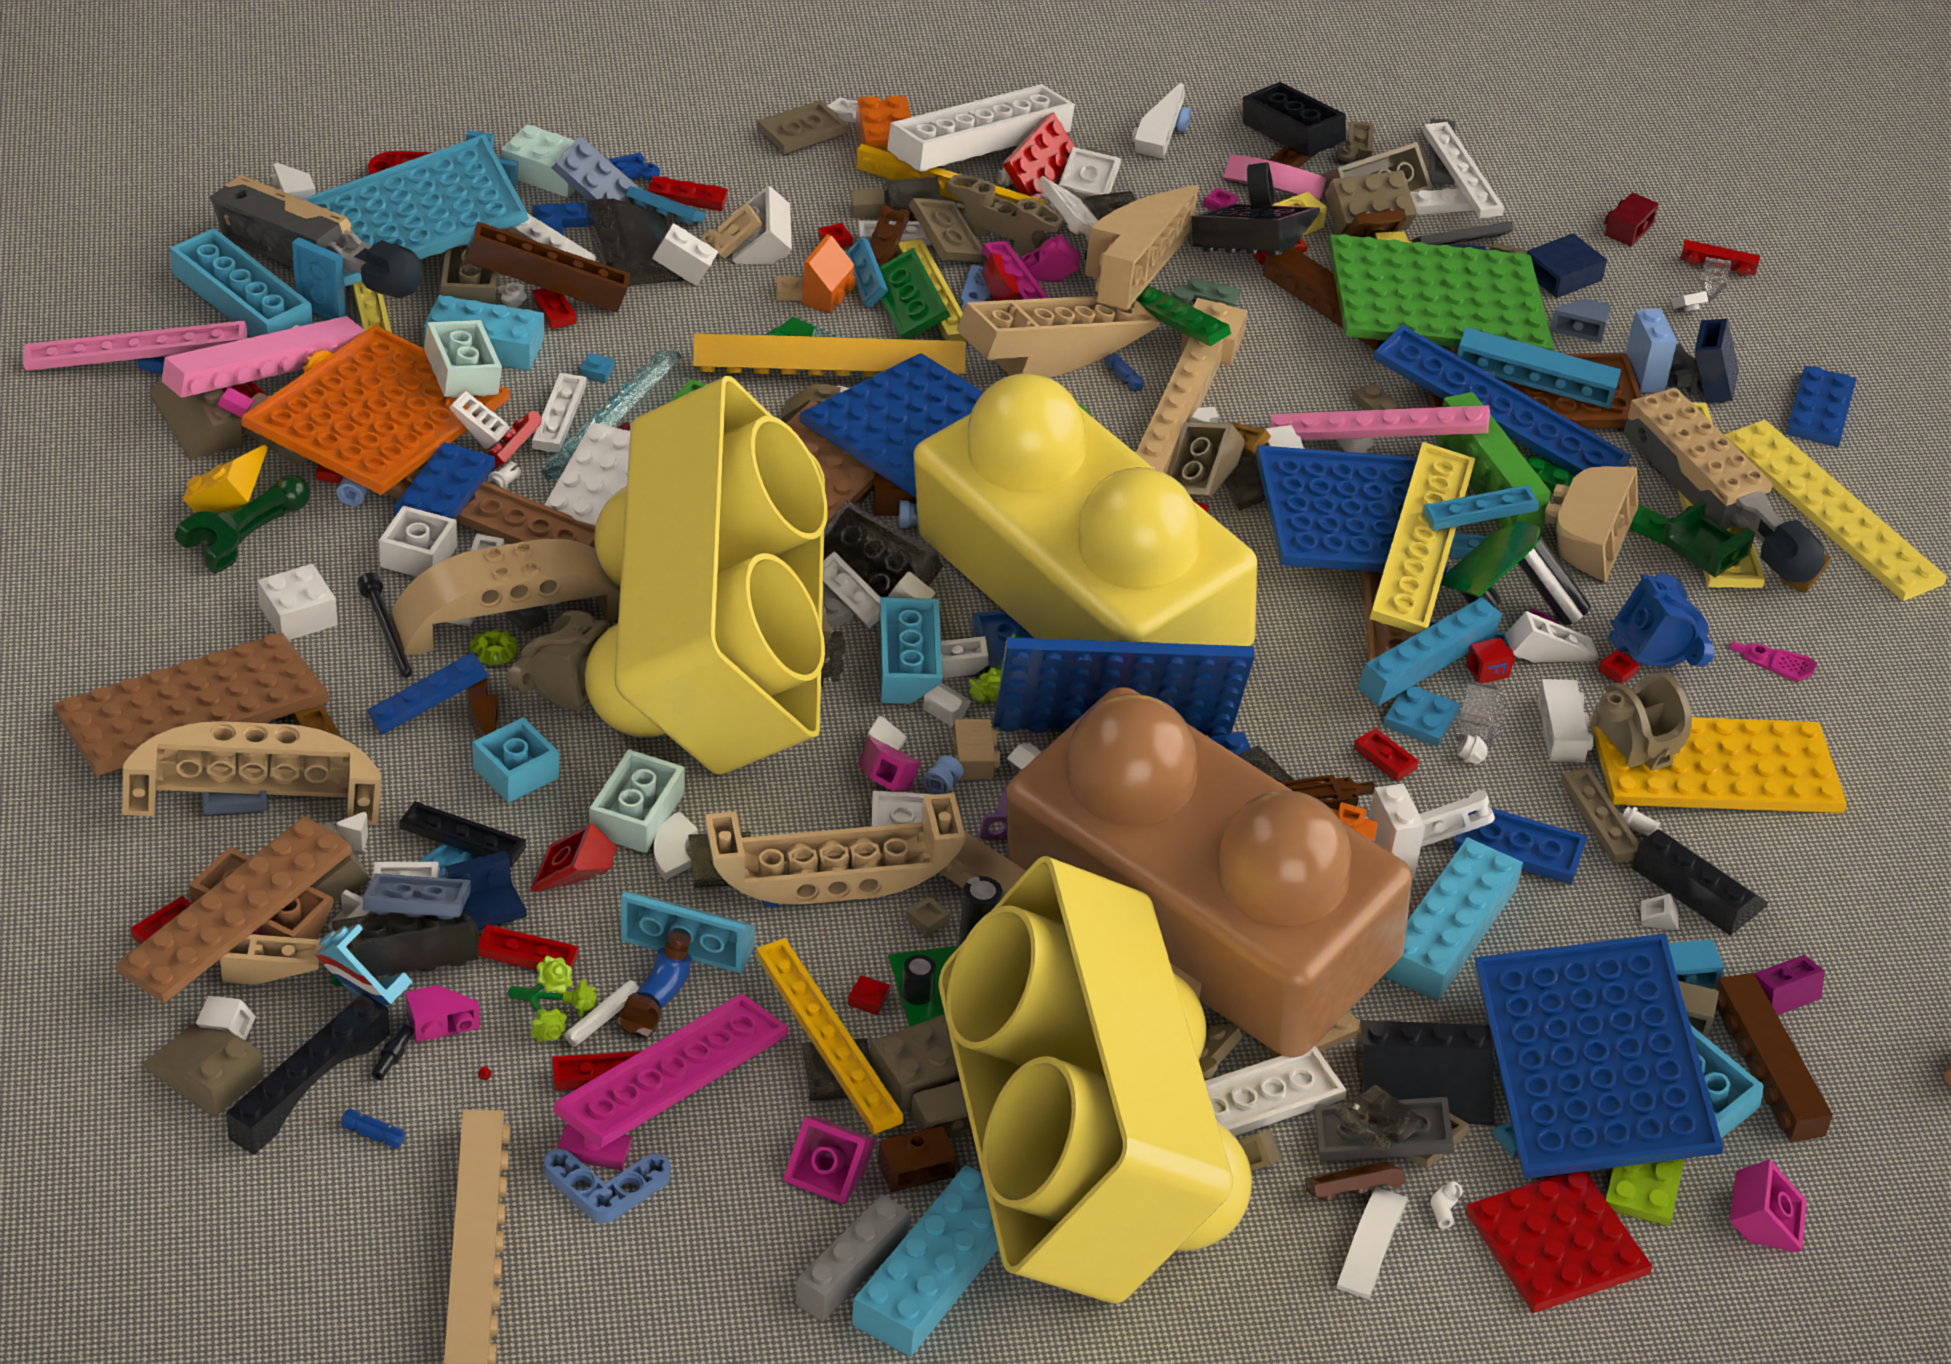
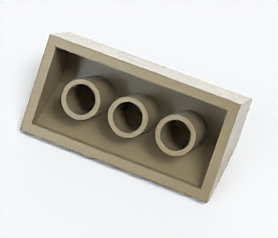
(1403, 158)
(198, 421)

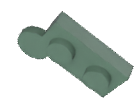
(1208, 291)

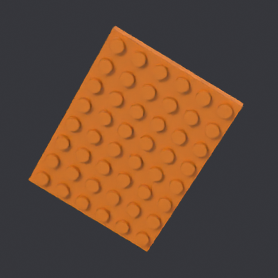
(365, 411)

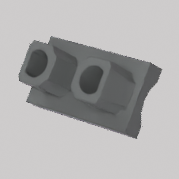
(1684, 370)

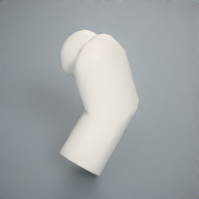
(1443, 1201)

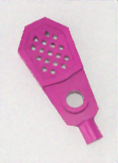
(1782, 662)

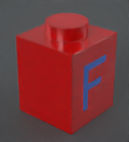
(1490, 660)

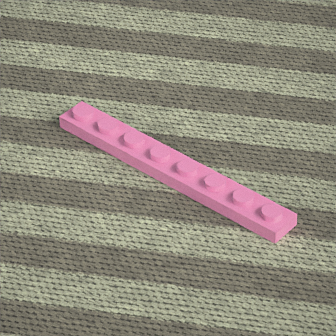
(130, 345)
(1386, 422)

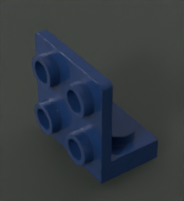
(491, 889)

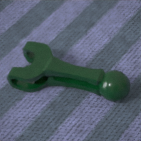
(228, 529)

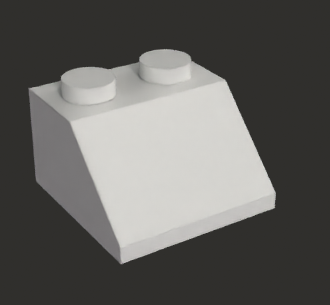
(685, 254)

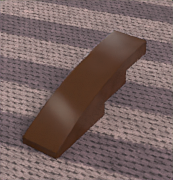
(482, 708)

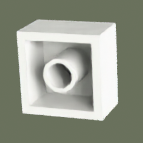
(417, 541)
(297, 602)

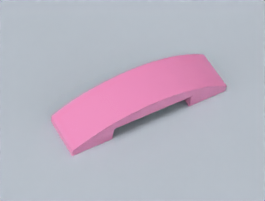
(1284, 177)

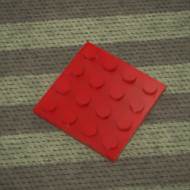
(1558, 1240)

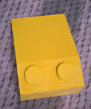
(226, 484)

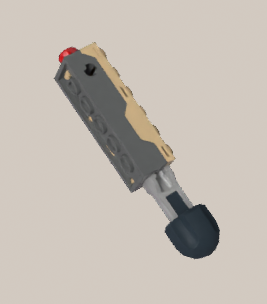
(271, 220)
(1713, 470)

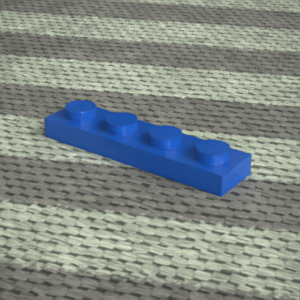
(427, 693)

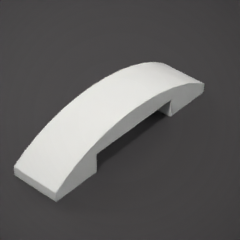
(1371, 1242)

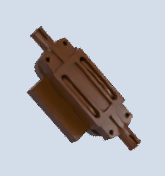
(1332, 790)

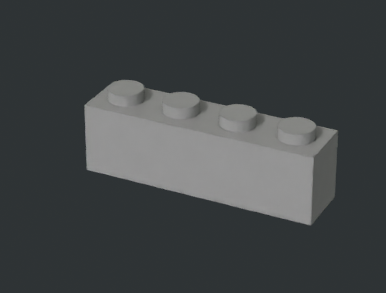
(852, 1258)

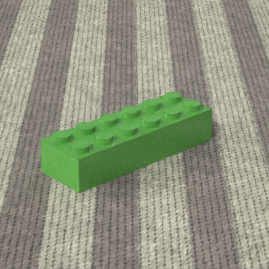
(1496, 463)

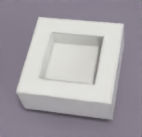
(1690, 302)

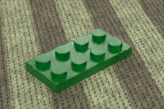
(911, 295)

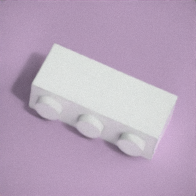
(1564, 720)

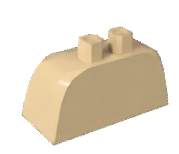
(1594, 517)

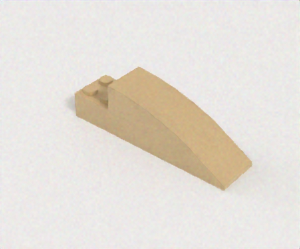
(1137, 242)
(1051, 333)

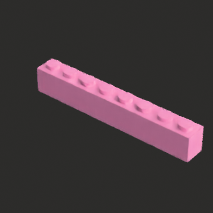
(254, 357)

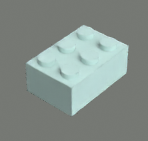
(536, 154)
(462, 358)
(637, 800)

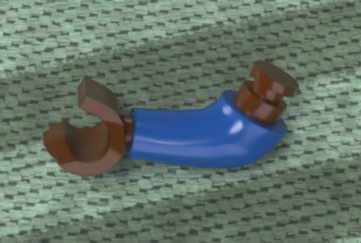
(665, 980)

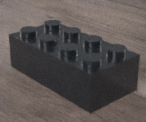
(1294, 119)

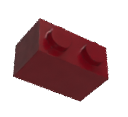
(1631, 219)

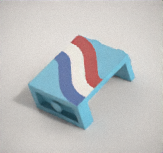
(352, 973)

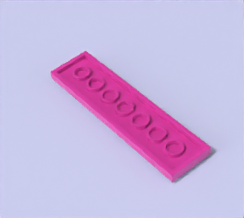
(670, 1070)

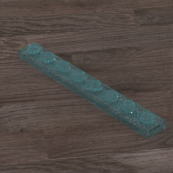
(618, 406)

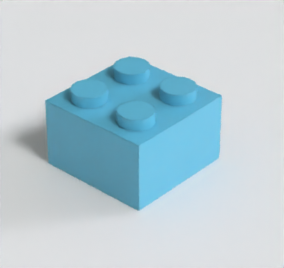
(515, 760)

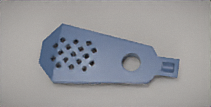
(974, 287)

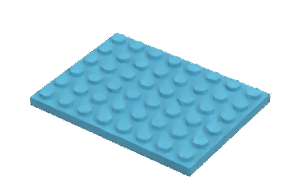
(428, 200)

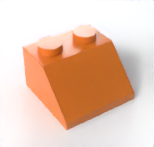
(827, 276)

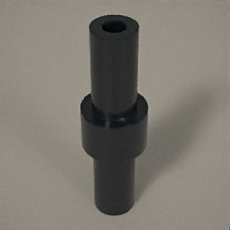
(392, 1052)

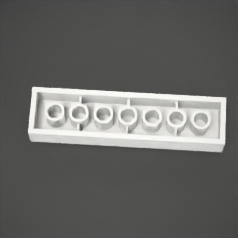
(975, 127)

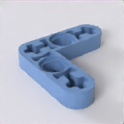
(602, 1192)

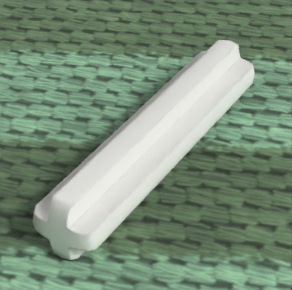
(600, 1014)

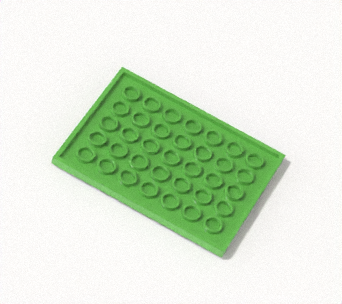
(1436, 291)

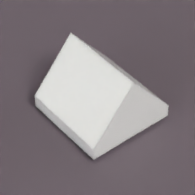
(354, 831)

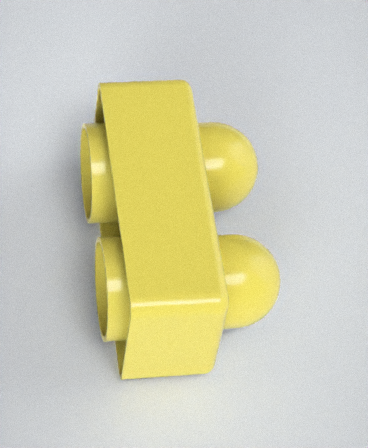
(1078, 526)
(715, 582)
(1088, 1086)

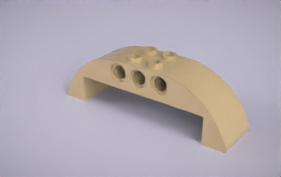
(499, 582)
(248, 760)
(839, 861)

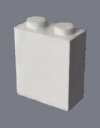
(1399, 823)

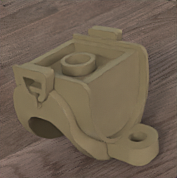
(557, 661)
(1645, 720)

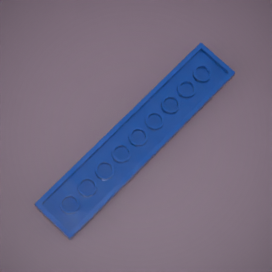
(1515, 412)

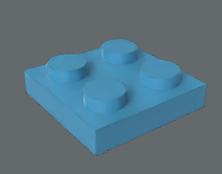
(1421, 715)

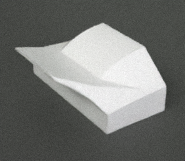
(963, 656)

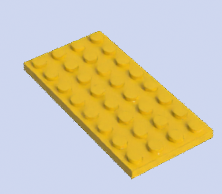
(1732, 767)

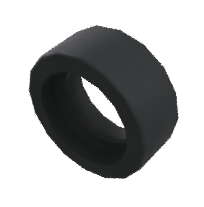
(1260, 184)

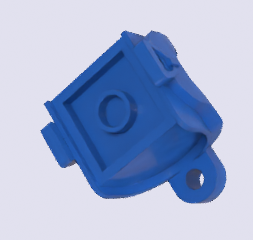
(1662, 625)

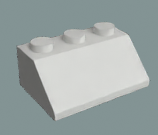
(771, 239)

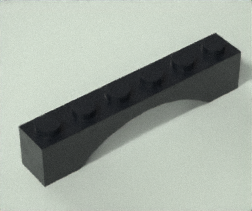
(265, 1108)

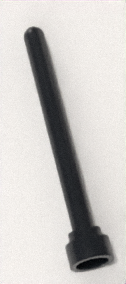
(371, 588)

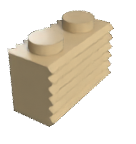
(974, 748)

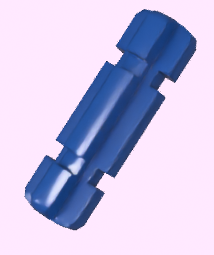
(1124, 372)
(373, 1128)

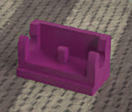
(1792, 983)

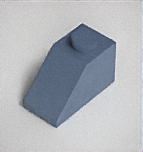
(1582, 319)

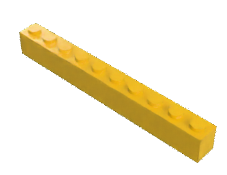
(819, 353)

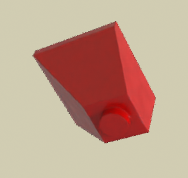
(575, 859)

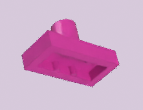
(609, 1156)

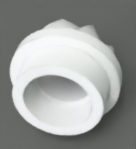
(1472, 749)

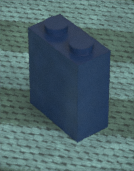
(1567, 265)
(1716, 360)

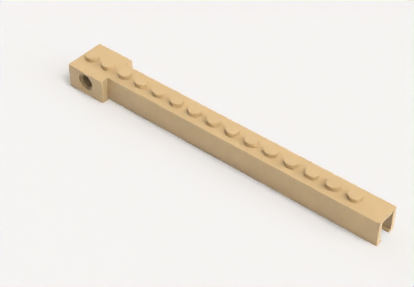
(1190, 384)

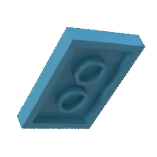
(319, 278)

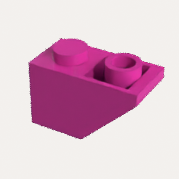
(1052, 260)
(888, 765)
(440, 1012)

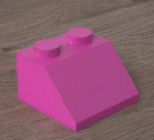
(828, 1159)
(1768, 1207)

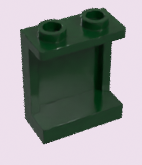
(1705, 541)

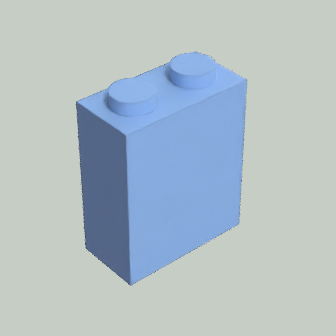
(1651, 349)

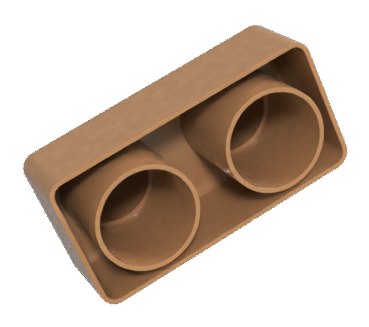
(1247, 878)

